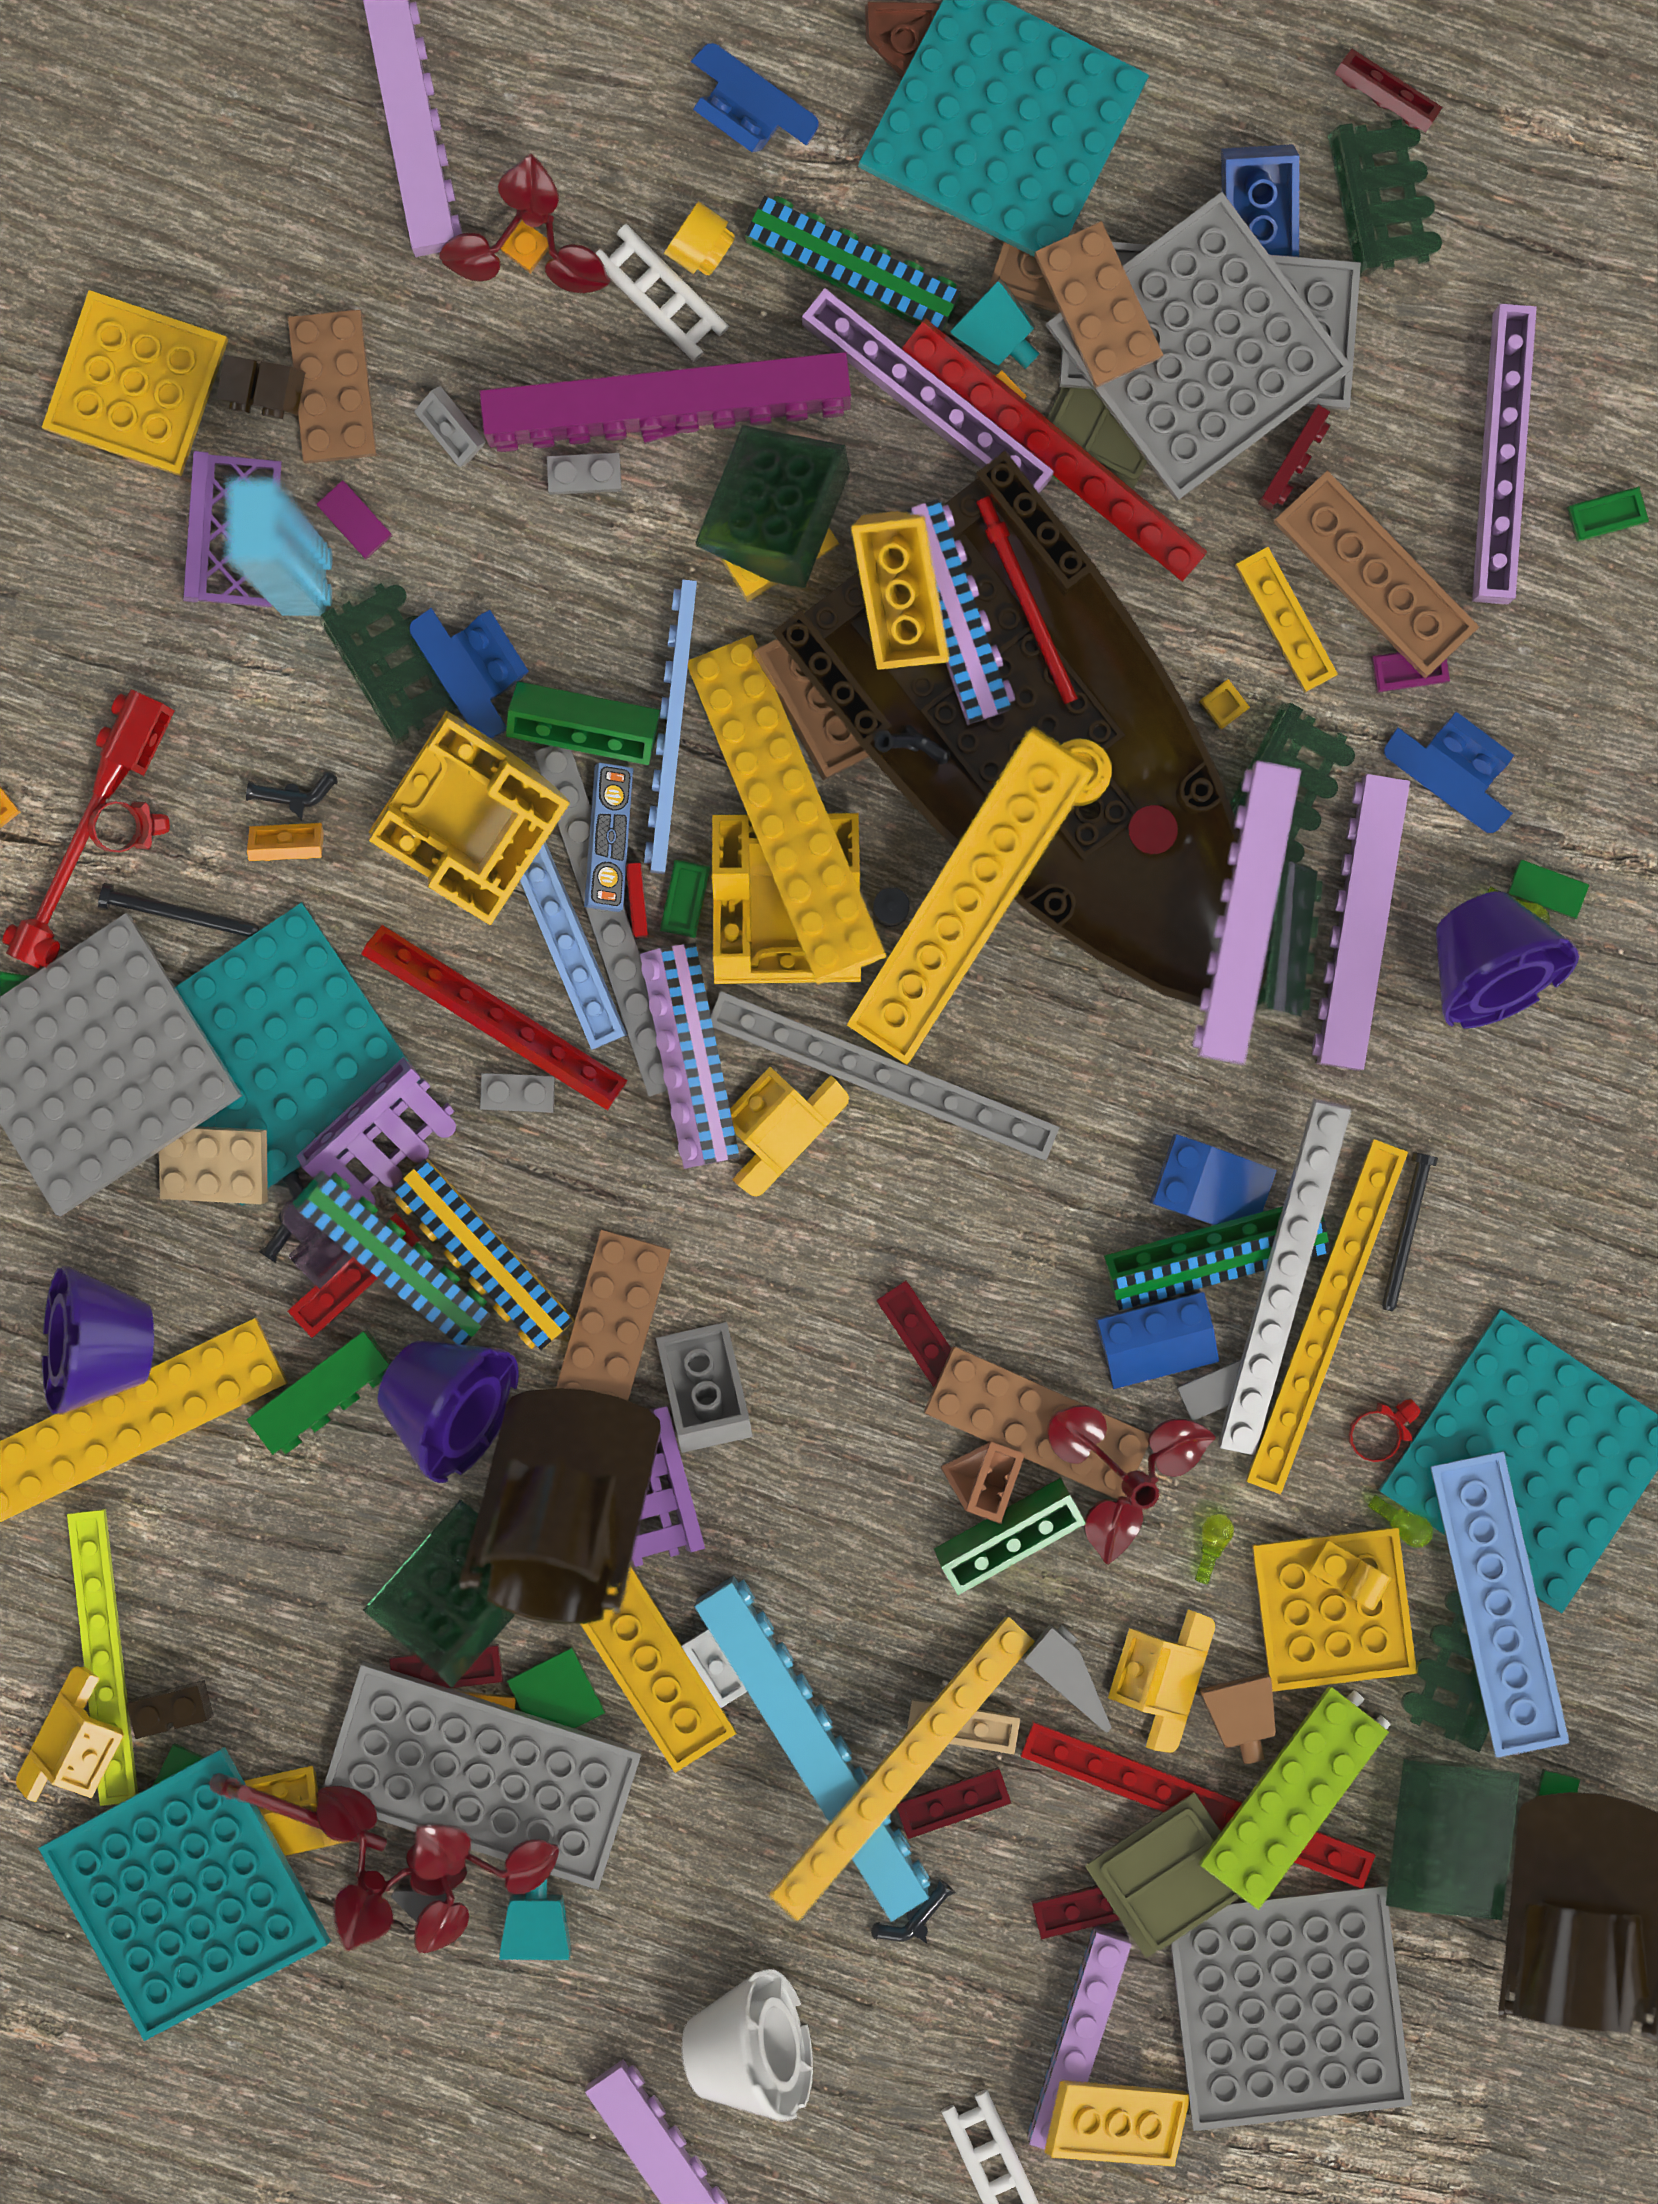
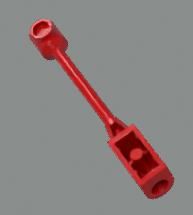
(124, 748)

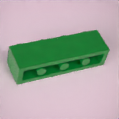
(582, 723)
(319, 1393)
(1023, 1531)

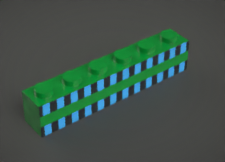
(851, 265)
(391, 1258)
(1198, 1258)

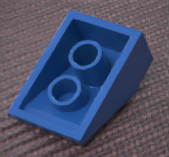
(1265, 193)
(1210, 1183)

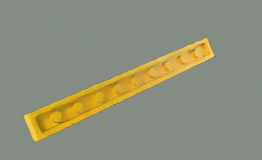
(1326, 1316)
(901, 1769)

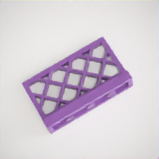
(200, 524)

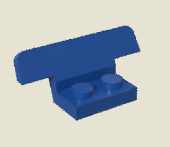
(748, 104)
(471, 666)
(1456, 768)

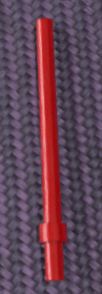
(998, 534)

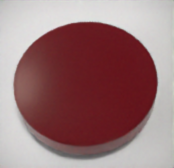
(1153, 829)

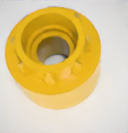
(700, 241)
(1097, 757)

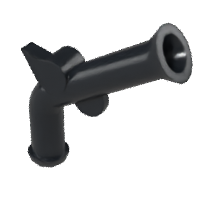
(911, 739)
(290, 795)
(283, 1234)
(917, 1918)

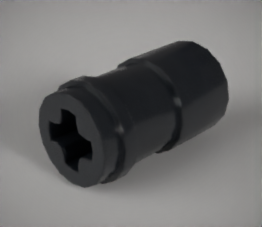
(891, 907)

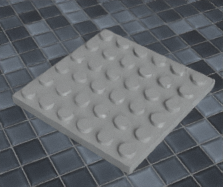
(1232, 344)
(102, 1066)
(1291, 2010)

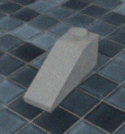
(1063, 1667)

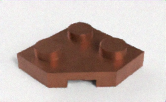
(897, 30)

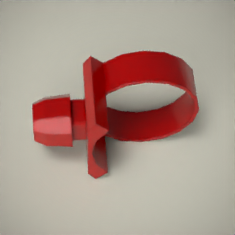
(146, 825)
(1406, 1412)

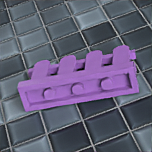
(376, 1109)
(661, 1501)

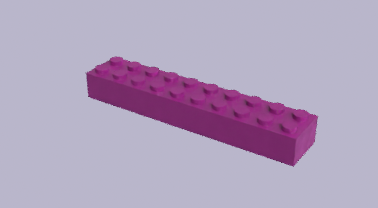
(666, 400)

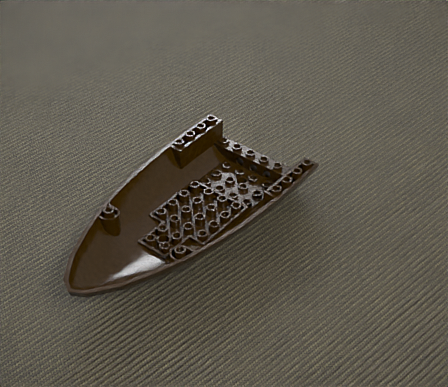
(1091, 883)

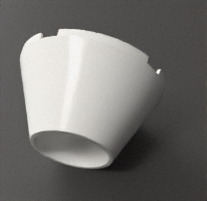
(751, 2049)

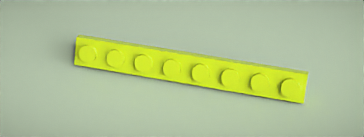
(102, 1645)

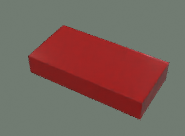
(637, 900)

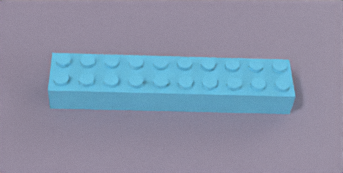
(278, 548)
(807, 1738)

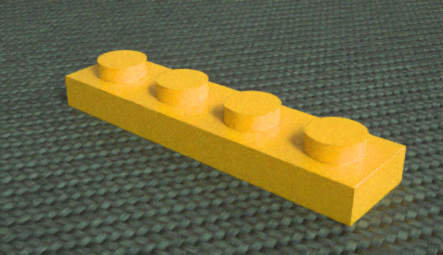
(1286, 619)

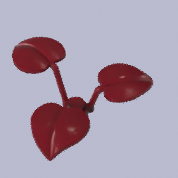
(534, 196)
(1176, 1449)
(442, 1852)
(359, 1908)

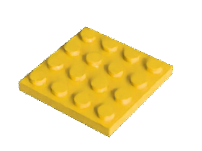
(135, 383)
(1320, 1632)

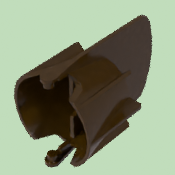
(563, 1504)
(1584, 1915)

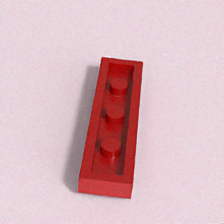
(323, 1305)

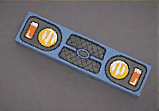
(608, 837)

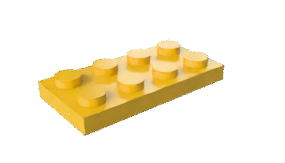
(1117, 2123)

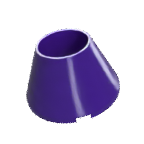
(1497, 959)
(95, 1341)
(447, 1402)

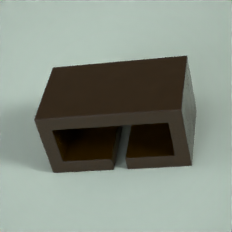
(260, 386)
(170, 1708)

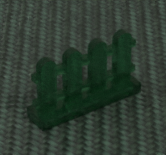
(1364, 217)
(375, 651)
(1317, 782)
(1470, 1727)

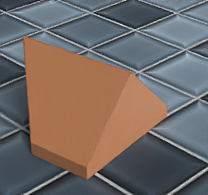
(985, 1479)

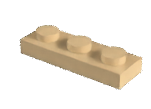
(982, 1731)

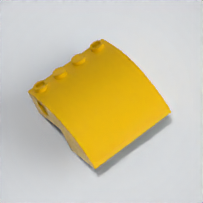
(468, 817)
(750, 921)

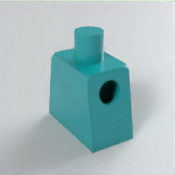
(998, 327)
(536, 1927)

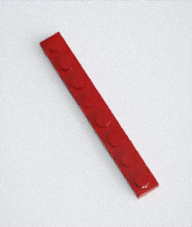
(494, 1017)

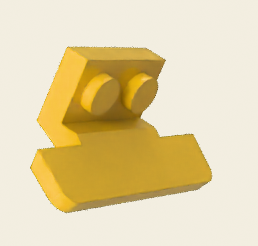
(780, 1125)
(1163, 1677)
(70, 1746)
(300, 1788)

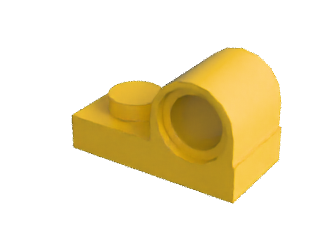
(1350, 1574)

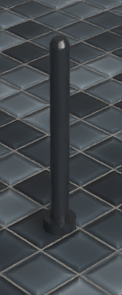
(110, 897)
(1407, 1229)

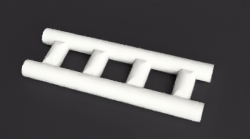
(683, 293)
(1001, 2144)

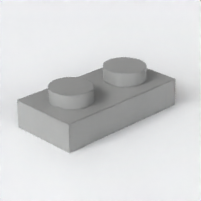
(449, 426)
(584, 473)
(517, 1092)

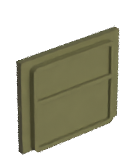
(1095, 429)
(1157, 1878)

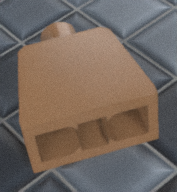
(1242, 1713)

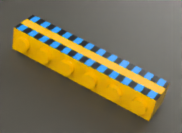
(483, 1254)

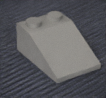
(704, 1387)

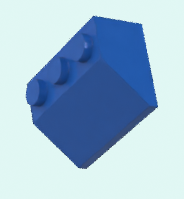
(1158, 1339)

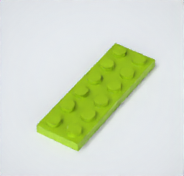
(1293, 1797)

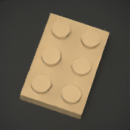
(216, 1166)

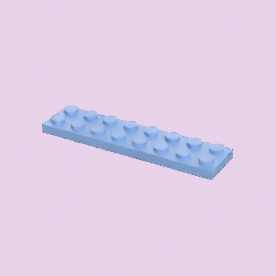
(1499, 1604)

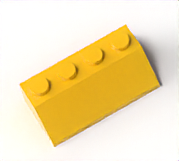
(900, 589)

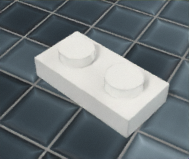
(714, 1668)

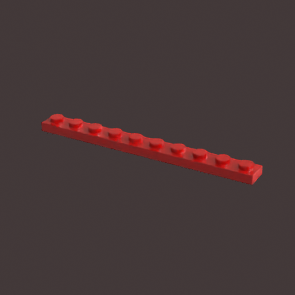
(1054, 448)
(1164, 1790)

